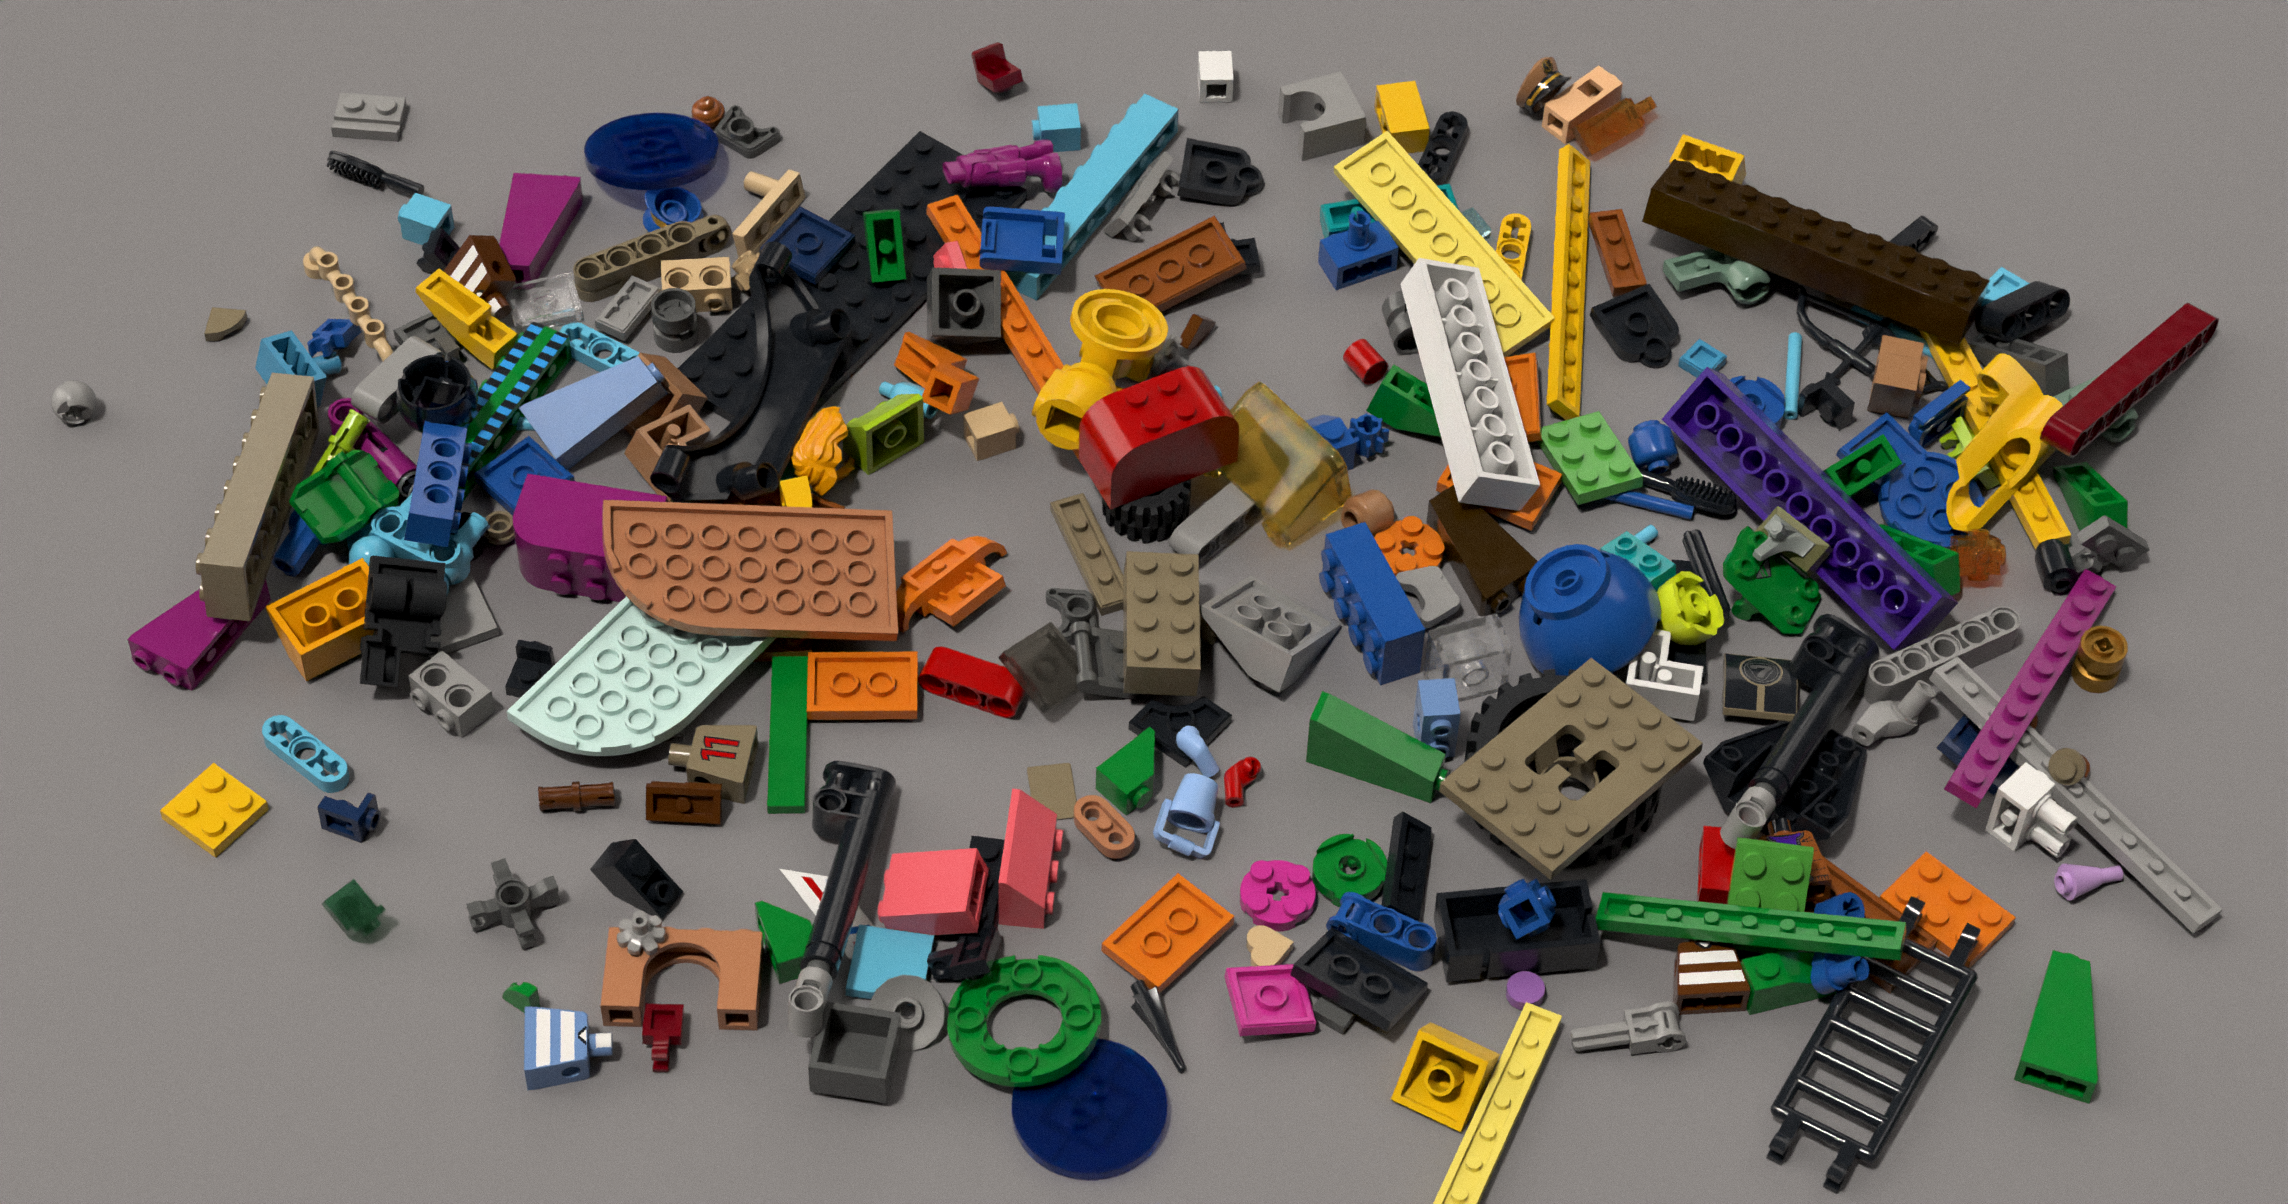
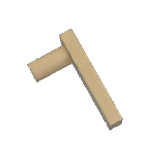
(779, 202)

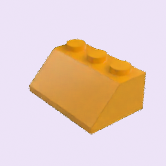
(323, 620)

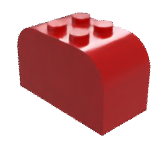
(1156, 435)

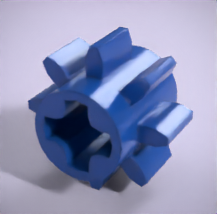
(1368, 434)

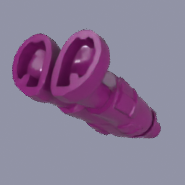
(1007, 166)

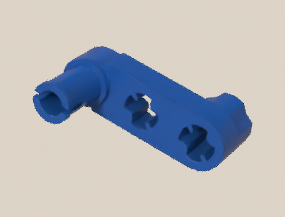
(1835, 971)

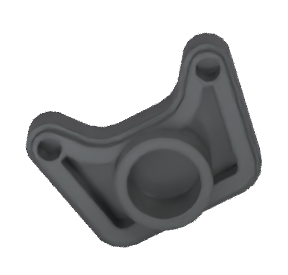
(742, 136)
(1073, 607)

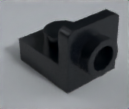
(1829, 401)
(532, 663)

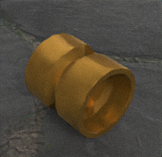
(2099, 659)

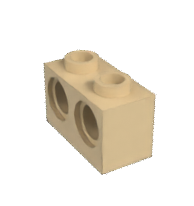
(703, 278)

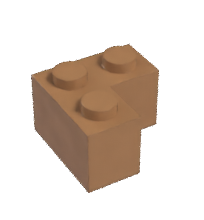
(1898, 377)
(678, 428)

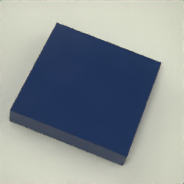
(813, 244)

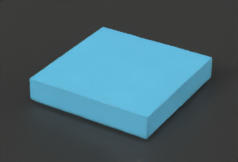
(884, 955)

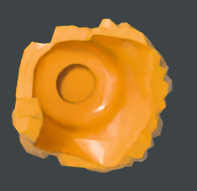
(818, 452)

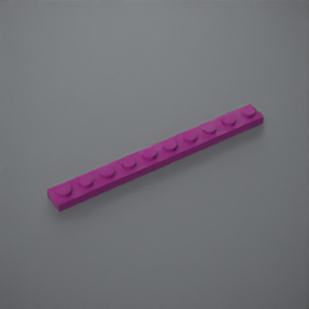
(2029, 689)

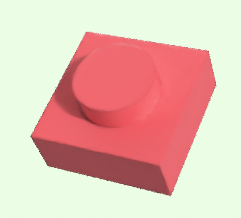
(949, 256)

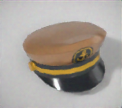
(1540, 85)

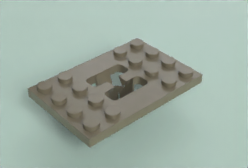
(1528, 806)

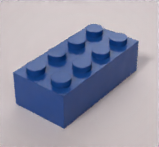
(1372, 604)

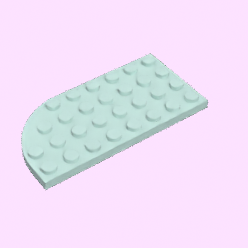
(630, 684)

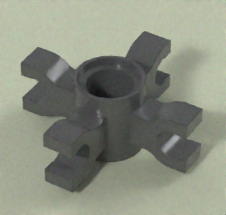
(510, 891)

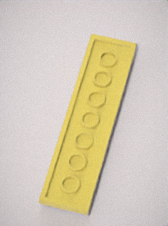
(1433, 229)

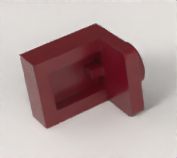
(994, 70)

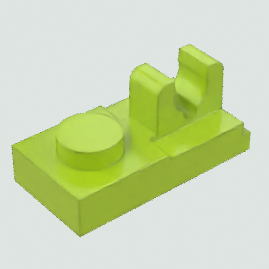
(1961, 437)

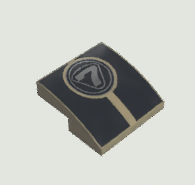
(1758, 687)

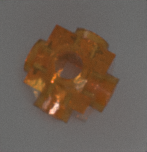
(1989, 560)

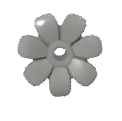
(1169, 355)
(641, 933)

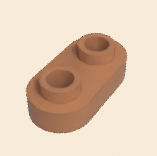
(1107, 828)

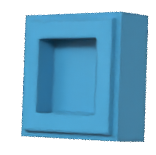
(1701, 356)

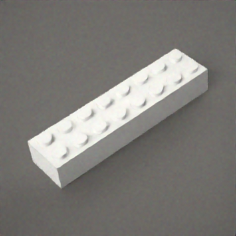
(1469, 385)

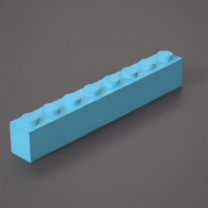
(1104, 181)

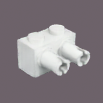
(2027, 812)

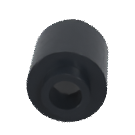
(2055, 566)

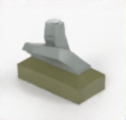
(1792, 542)

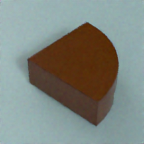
(1196, 331)

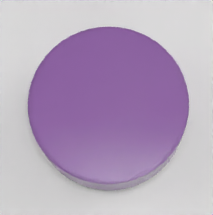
(1524, 988)

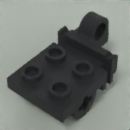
(404, 612)

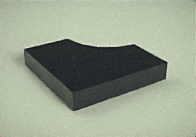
(1170, 719)

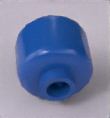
(1652, 446)

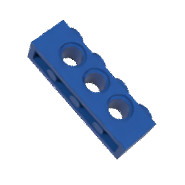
(437, 483)

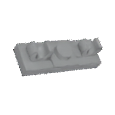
(1141, 197)

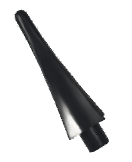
(1151, 1012)

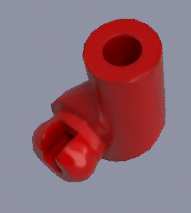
(1239, 777)

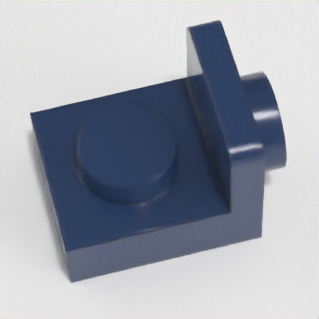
(346, 819)

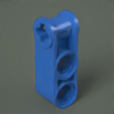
(1369, 918)

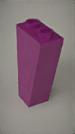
(537, 219)
(186, 642)

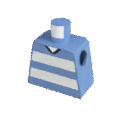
(560, 1047)

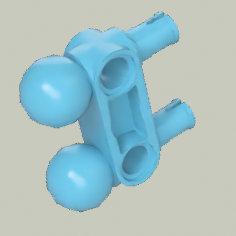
(388, 540)

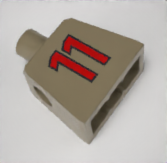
(720, 757)

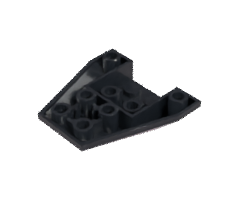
(1820, 795)

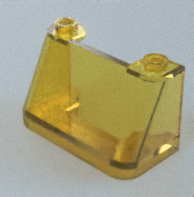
(1284, 466)

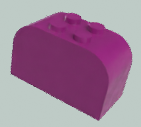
(561, 535)

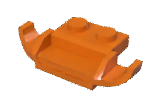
(950, 582)

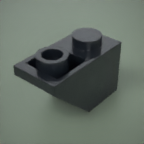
(636, 878)

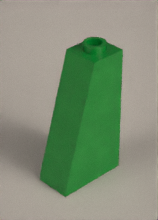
(1372, 750)
(2061, 1035)

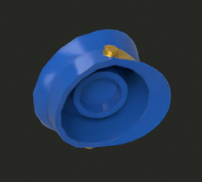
(670, 206)

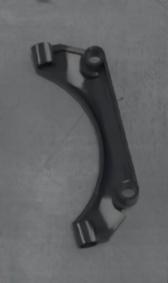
(791, 368)

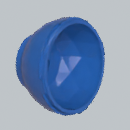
(1588, 609)

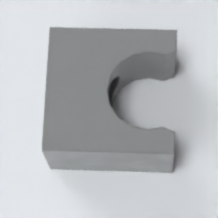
(1331, 111)

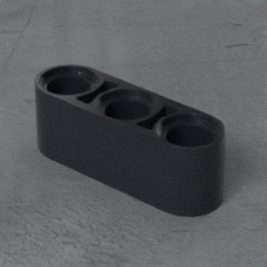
(2022, 311)

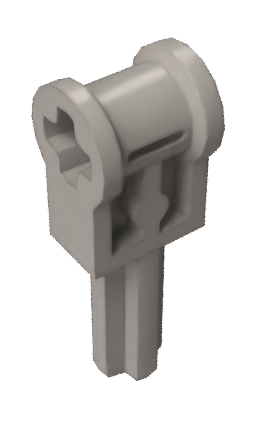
(1642, 1029)

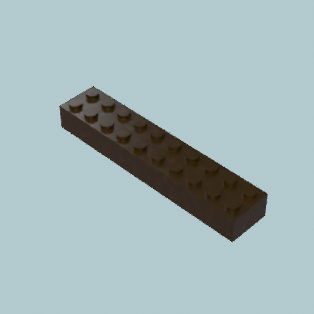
(1816, 251)

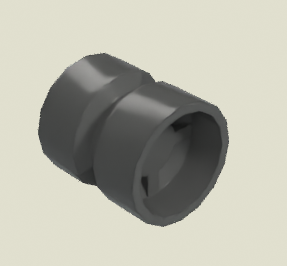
(674, 320)
(1399, 324)

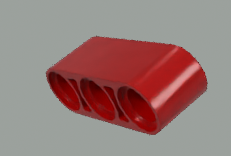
(971, 682)

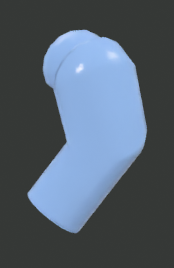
(1193, 746)

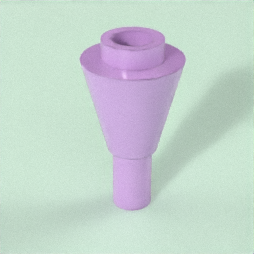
(2077, 879)

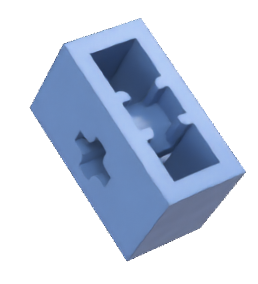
(1437, 714)

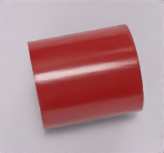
(1365, 361)

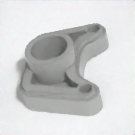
(1433, 591)

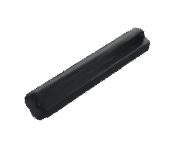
(1704, 567)

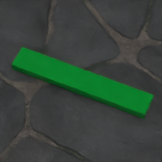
(788, 735)

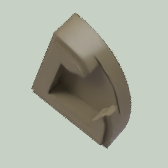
(224, 321)

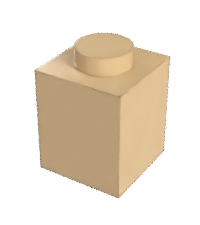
(990, 431)

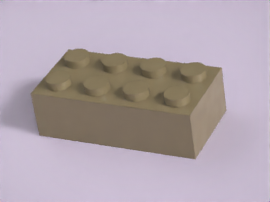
(1161, 624)

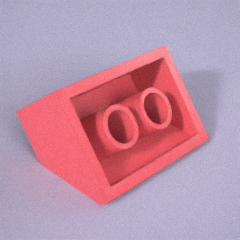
(1028, 863)

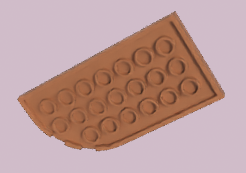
(756, 568)

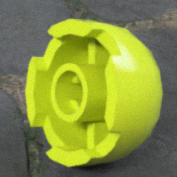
(1688, 610)

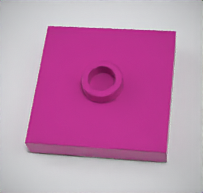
(1269, 1000)

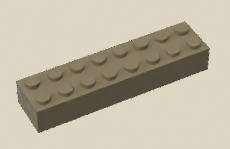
(258, 497)

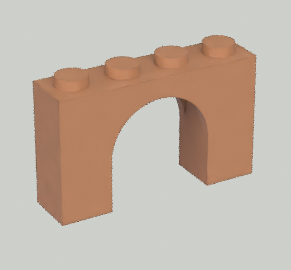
(729, 955)

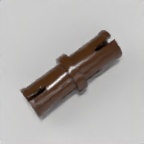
(576, 796)

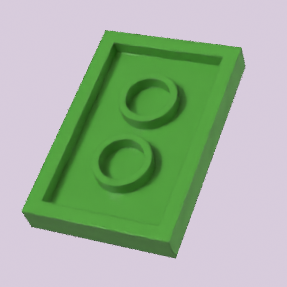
(1589, 458)
(1769, 877)

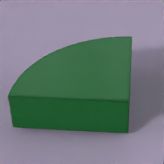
(522, 996)

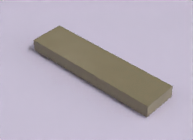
(1090, 551)

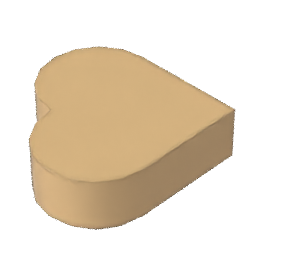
(1267, 946)

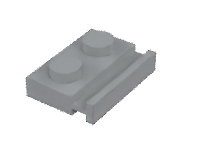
(369, 117)

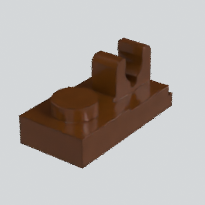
(684, 802)

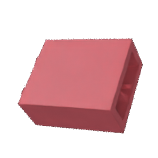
(934, 892)

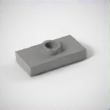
(627, 308)

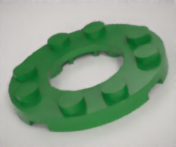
(1024, 1066)

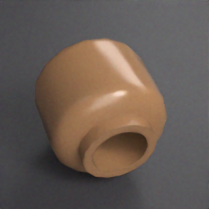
(1371, 508)

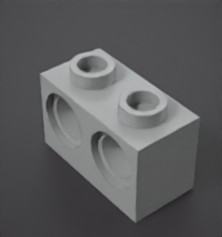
(445, 687)

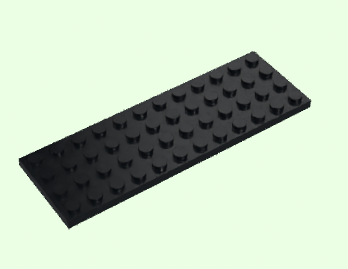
(908, 182)

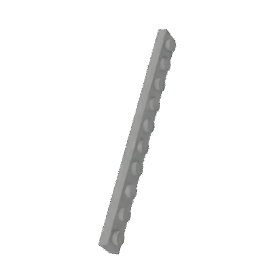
(2085, 802)

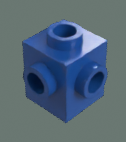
(1521, 919)

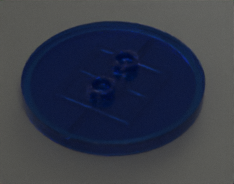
(651, 151)
(1095, 1117)

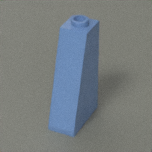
(593, 409)

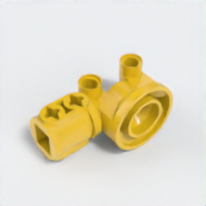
(1118, 341)

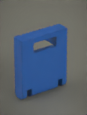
(1015, 238)

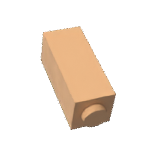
(1580, 102)

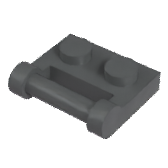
(1109, 660)

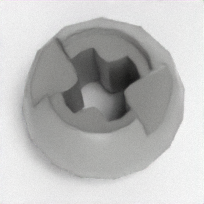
(73, 402)

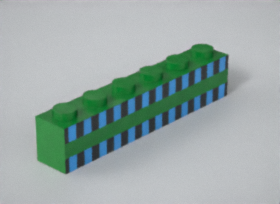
(518, 379)

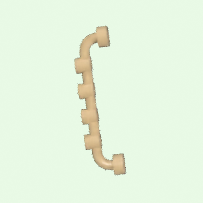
(325, 266)

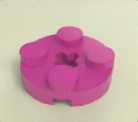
(1282, 876)

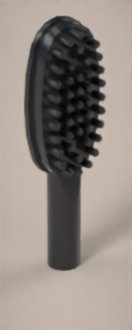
(369, 173)
(1693, 493)

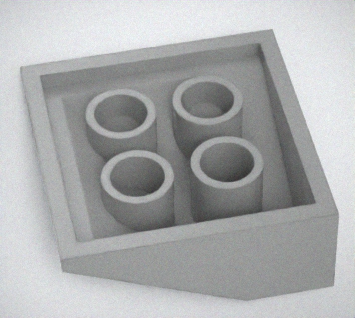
(1268, 631)

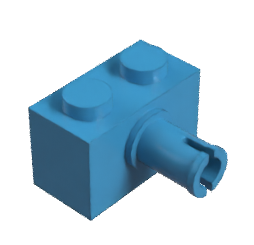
(287, 355)

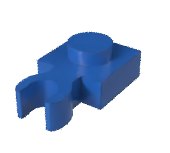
(332, 335)

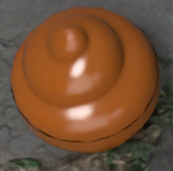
(708, 111)

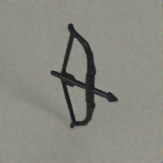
(1872, 335)

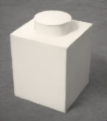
(1215, 76)

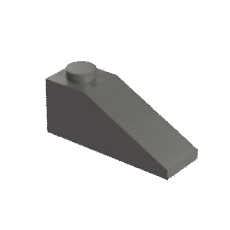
(2044, 364)

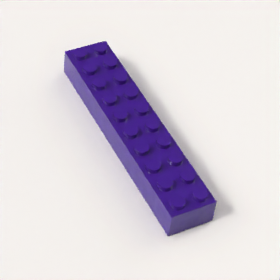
(1772, 471)

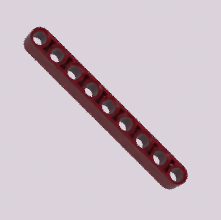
(2128, 380)

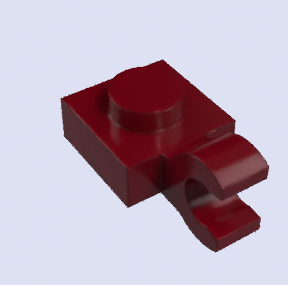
(662, 1028)

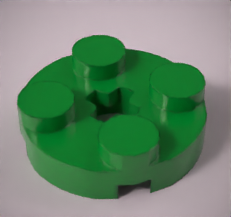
(1343, 850)

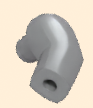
(1893, 717)

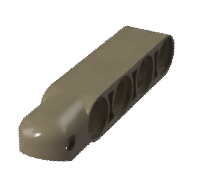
(608, 270)

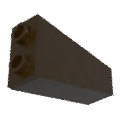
(1480, 553)

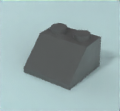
(963, 306)

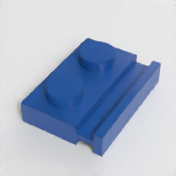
(1939, 414)

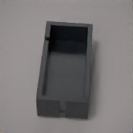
(1477, 941)

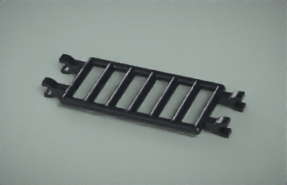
(1918, 1064)

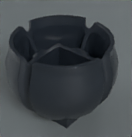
(438, 382)

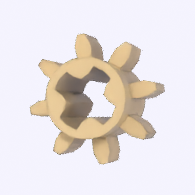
(743, 268)

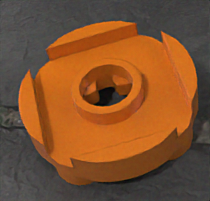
(1414, 535)

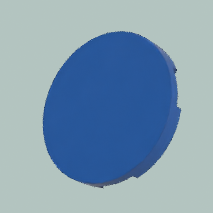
(1916, 497)

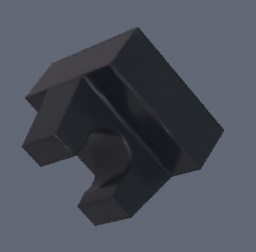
(437, 251)

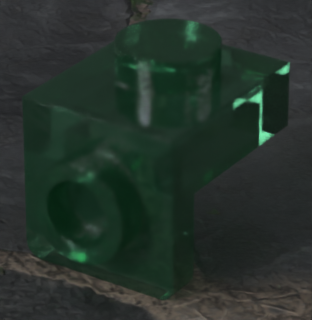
(354, 910)

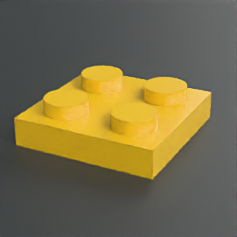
(214, 810)

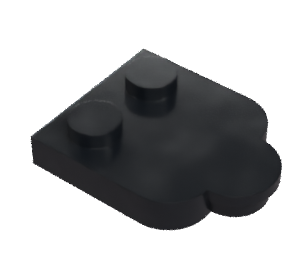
(1218, 173)
(1638, 327)

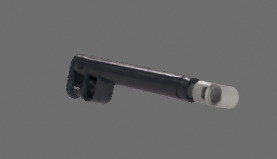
(1834, 670)
(855, 815)

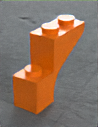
(938, 372)

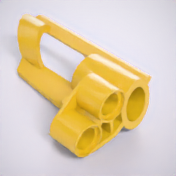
(2013, 430)

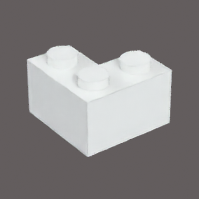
(1664, 683)

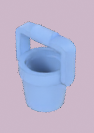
(1192, 811)

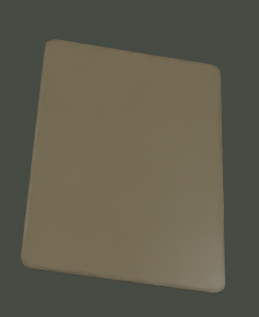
(1053, 788)

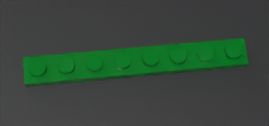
(1751, 926)

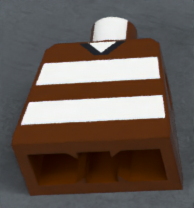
(484, 271)
(1708, 978)

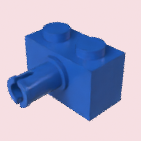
(1358, 253)

